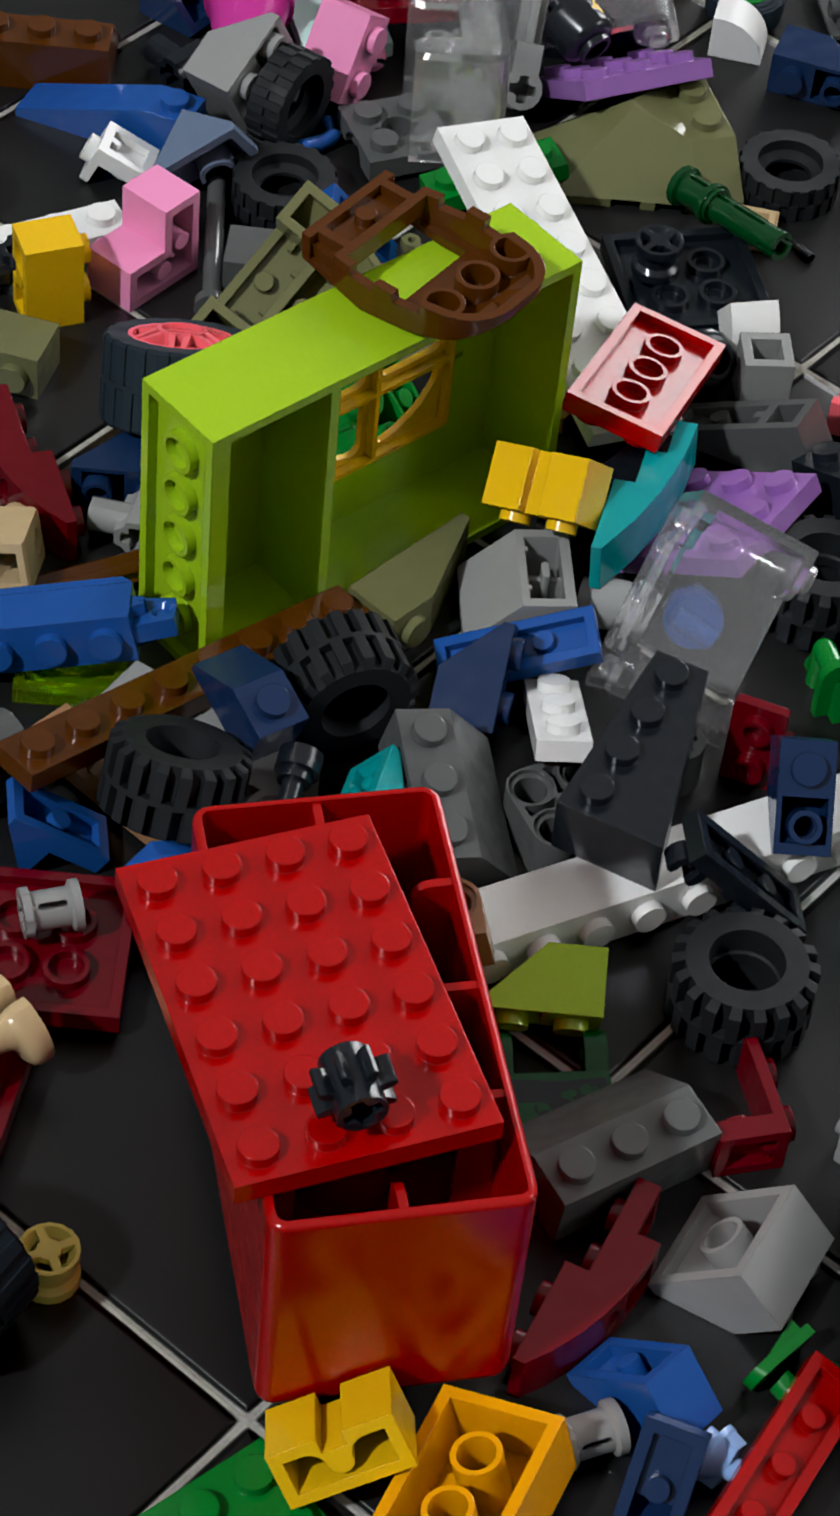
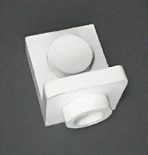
(117, 153)

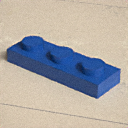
(552, 642)

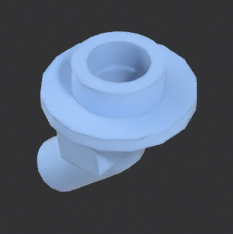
(722, 1456)

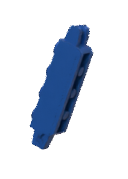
(80, 624)

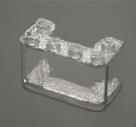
(454, 67)

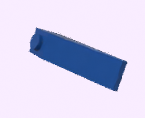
(89, 108)

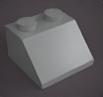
(744, 1258)

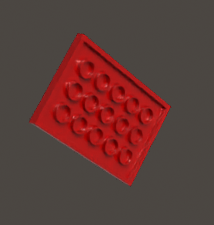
(271, 961)

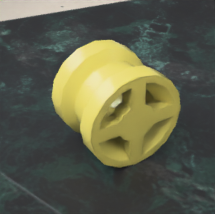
(61, 1250)

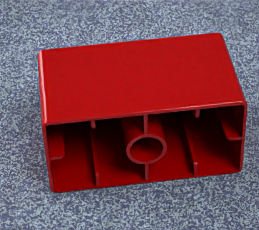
(411, 1257)

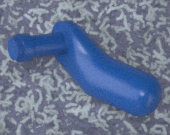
(325, 140)

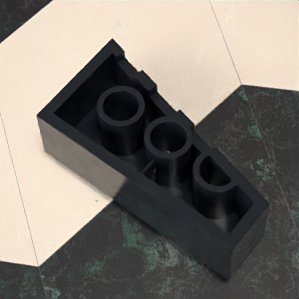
(631, 781)

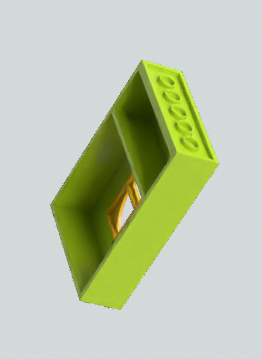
(242, 442)

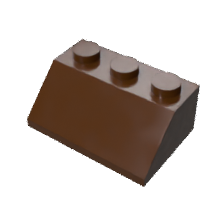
(55, 50)

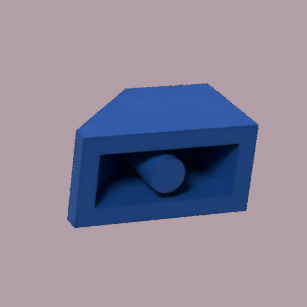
(647, 1378)

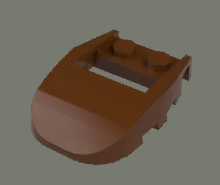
(470, 296)

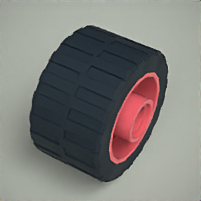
(139, 349)

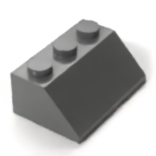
(457, 764)
(609, 1140)

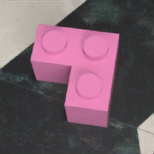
(152, 244)

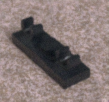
(734, 869)

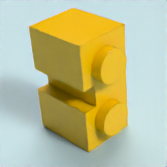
(50, 269)
(548, 487)
(342, 1443)

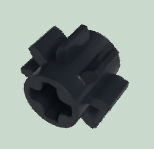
(353, 1085)

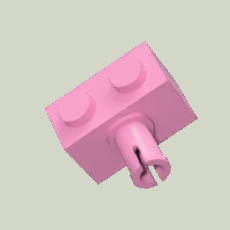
(353, 42)

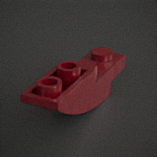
(36, 481)
(588, 1300)

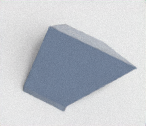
(202, 144)

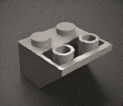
(230, 62)
(516, 579)

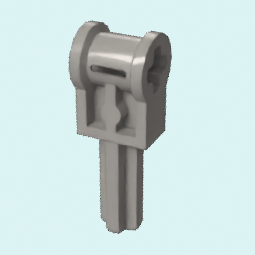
(527, 54)

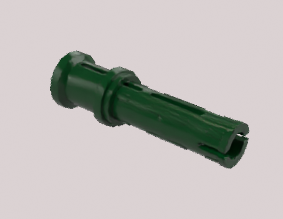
(715, 206)

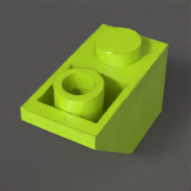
(554, 988)

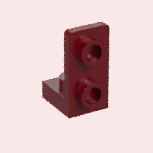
(749, 739)
(763, 1138)

